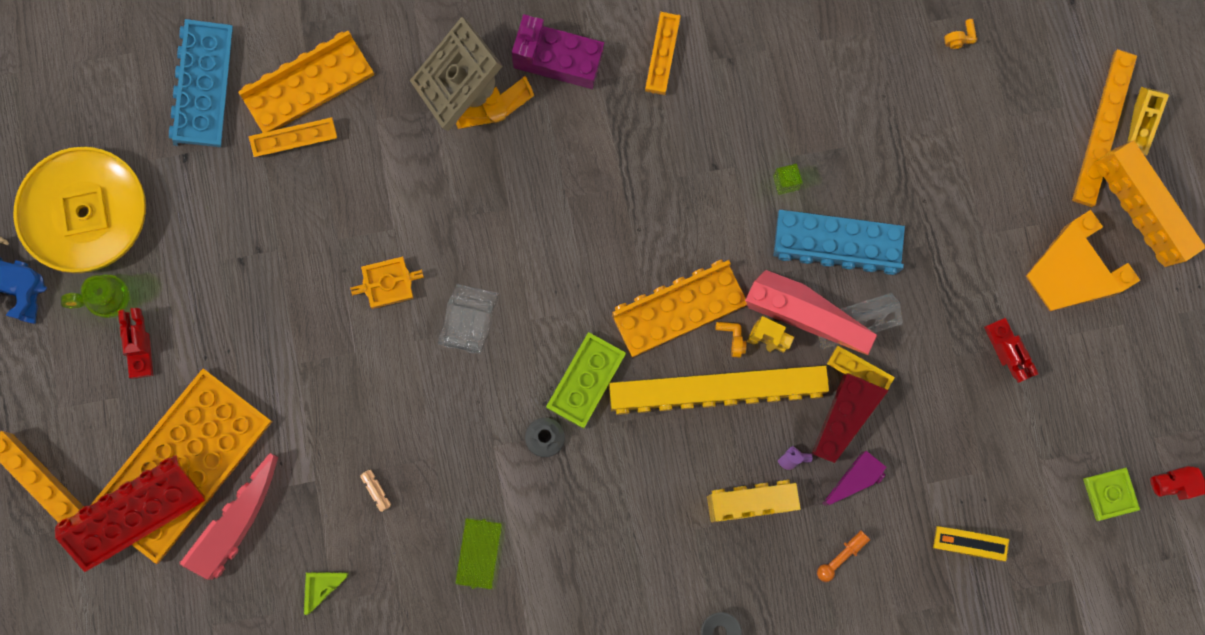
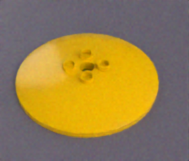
(51, 202)

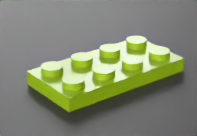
(586, 380)

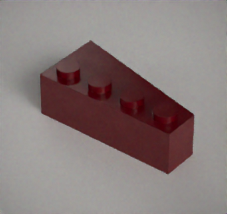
(848, 412)

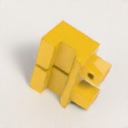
(770, 334)

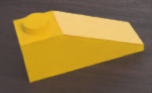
(1146, 117)

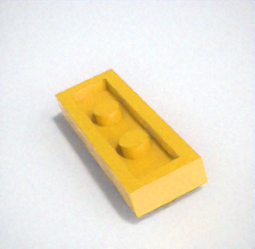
(849, 363)

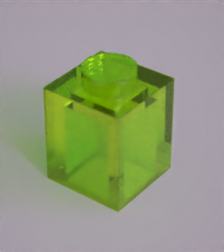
(787, 179)

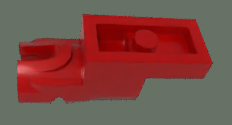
(135, 344)
(1011, 350)
(1183, 482)

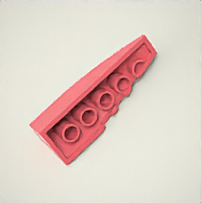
(807, 310)
(223, 536)

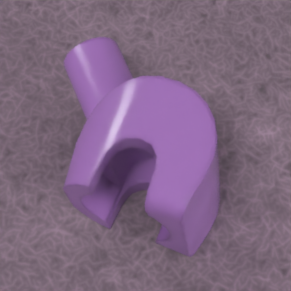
(793, 458)

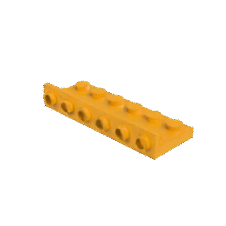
(306, 82)
(679, 308)

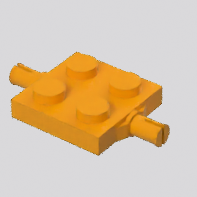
(387, 282)

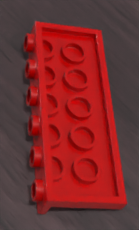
(128, 514)

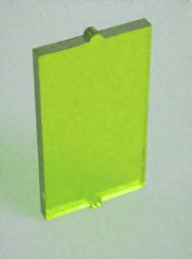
(478, 553)

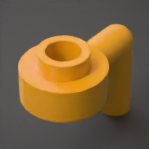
(957, 39)
(738, 345)

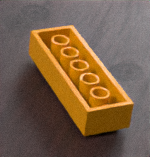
(1149, 204)

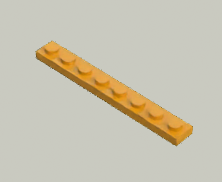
(1104, 126)

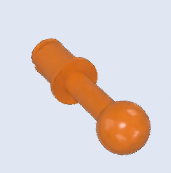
(827, 571)

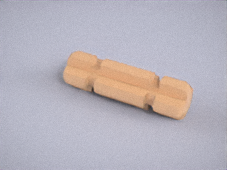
(375, 490)

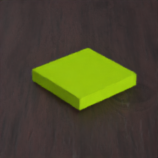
(1111, 494)

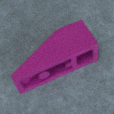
(862, 473)

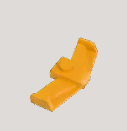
(497, 106)

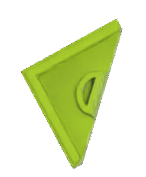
(319, 587)

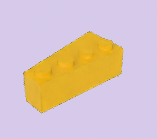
(753, 502)

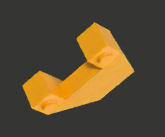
(1074, 272)

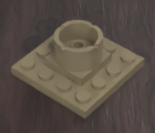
(457, 74)

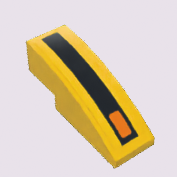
(971, 543)

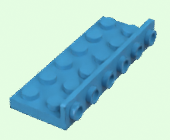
(201, 83)
(839, 242)

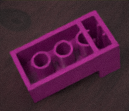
(556, 53)

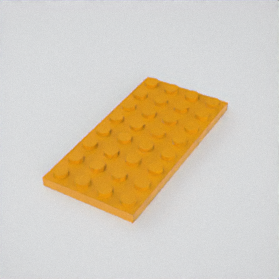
(210, 435)

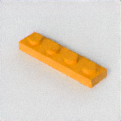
(662, 53)
(293, 137)

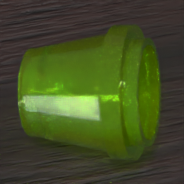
(112, 299)

